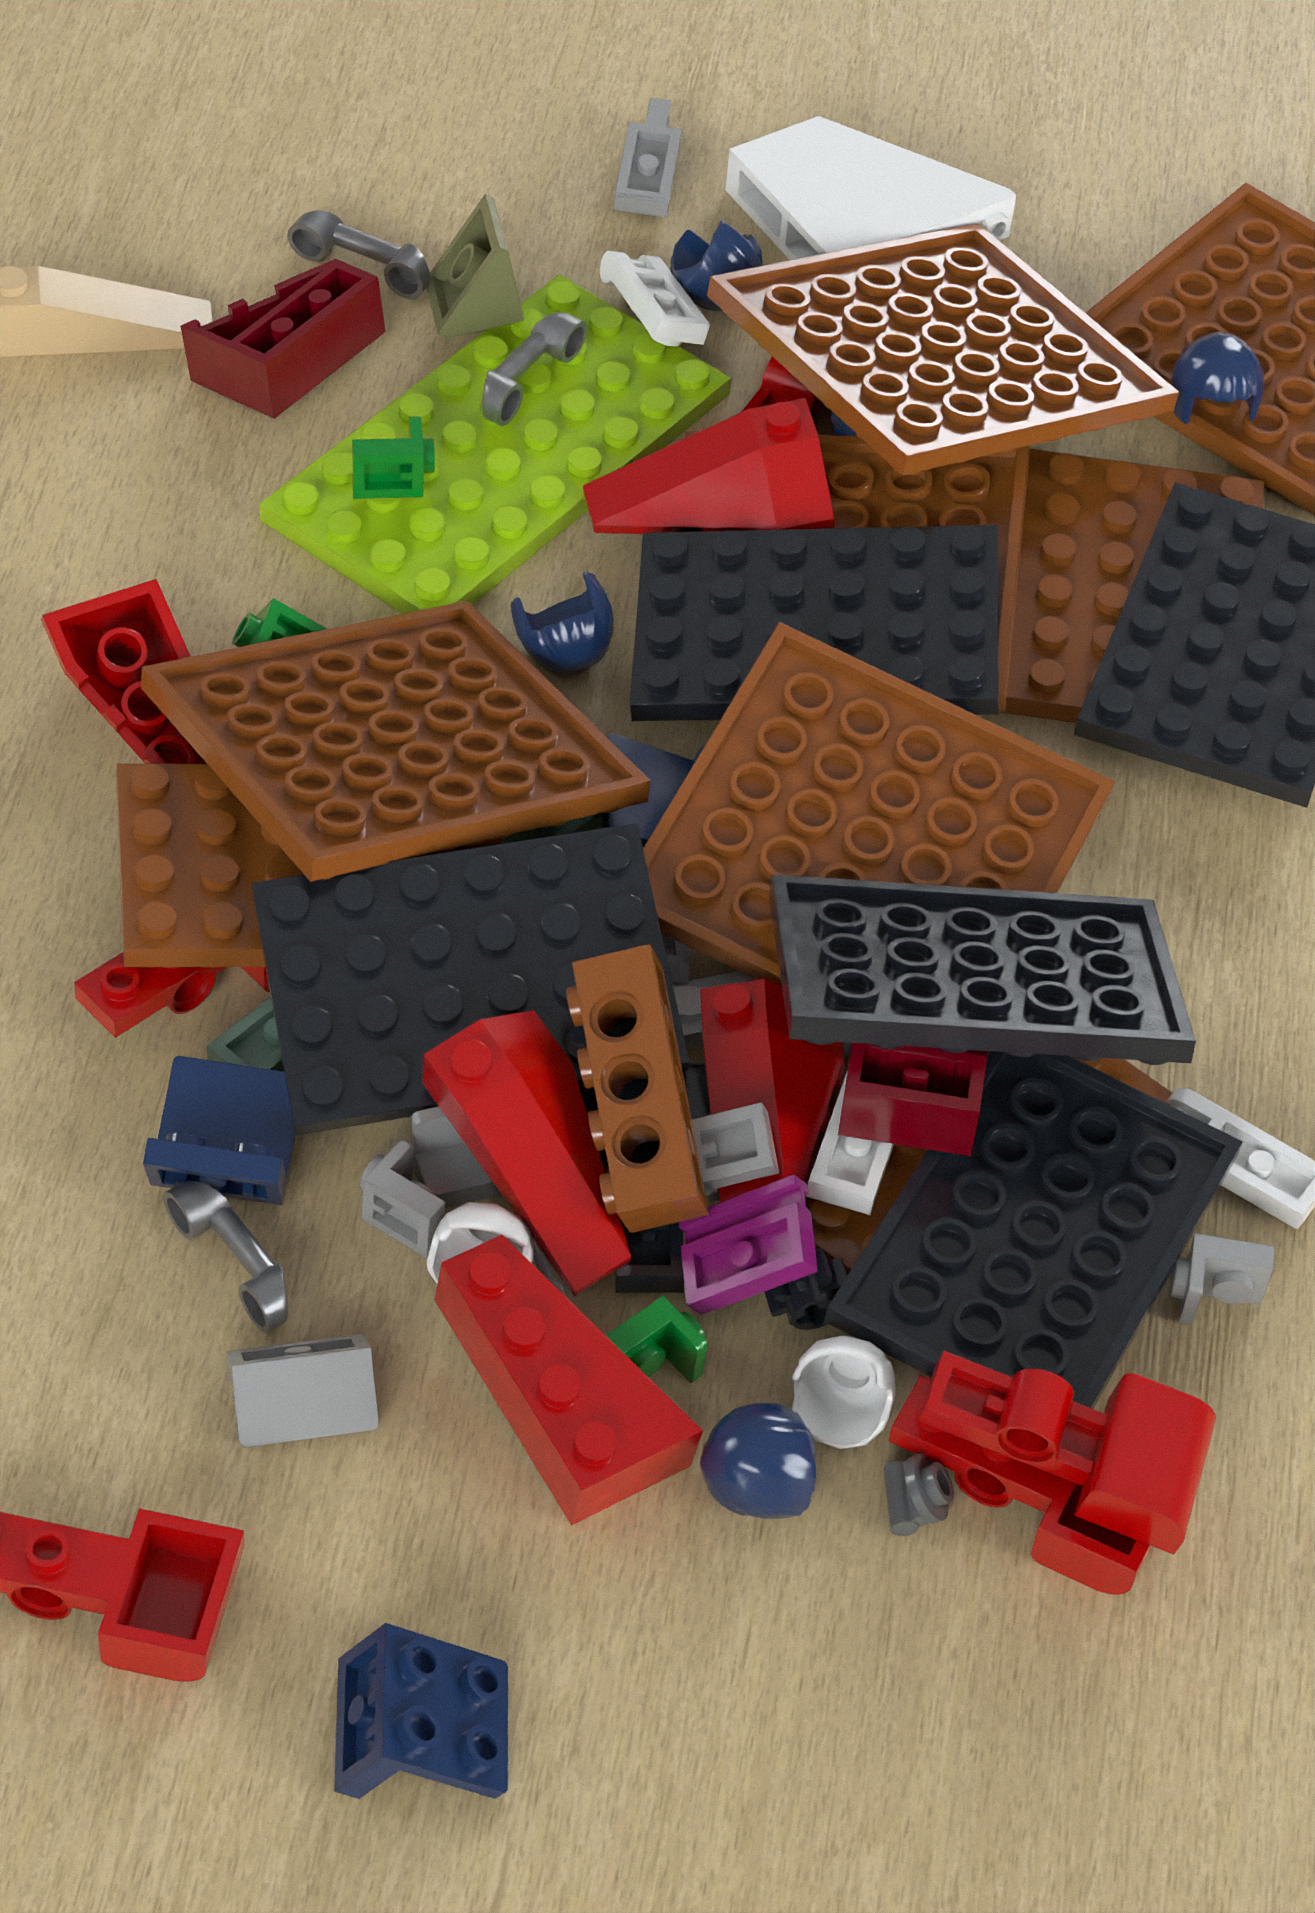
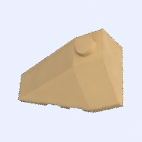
(77, 313)

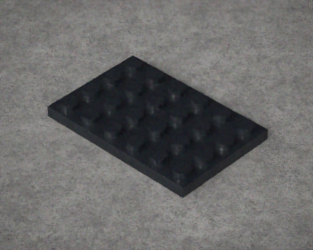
(889, 596)
(1216, 649)
(424, 946)
(977, 970)
(1043, 1235)

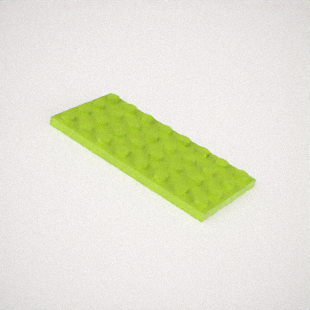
(495, 486)

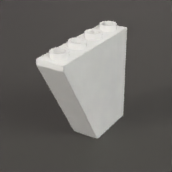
(842, 189)

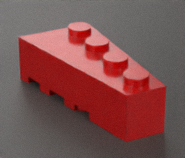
(561, 1383)

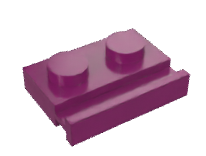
(748, 1245)

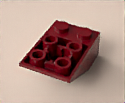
(913, 1097)

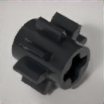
(808, 1297)

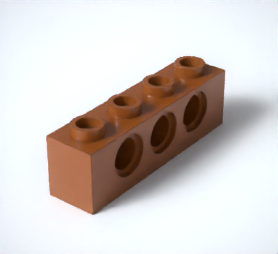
(671, 1183)

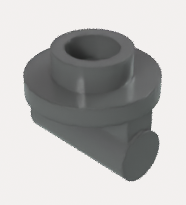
(916, 1493)

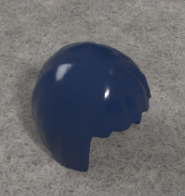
(696, 260)
(1218, 369)
(570, 633)
(761, 1462)

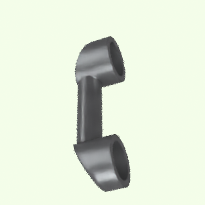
(319, 230)
(555, 335)
(197, 1208)

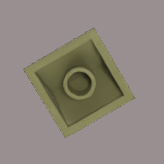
(474, 278)

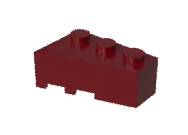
(289, 341)

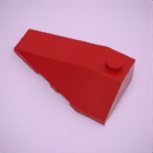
(738, 474)
(103, 655)
(756, 1063)
(529, 1129)

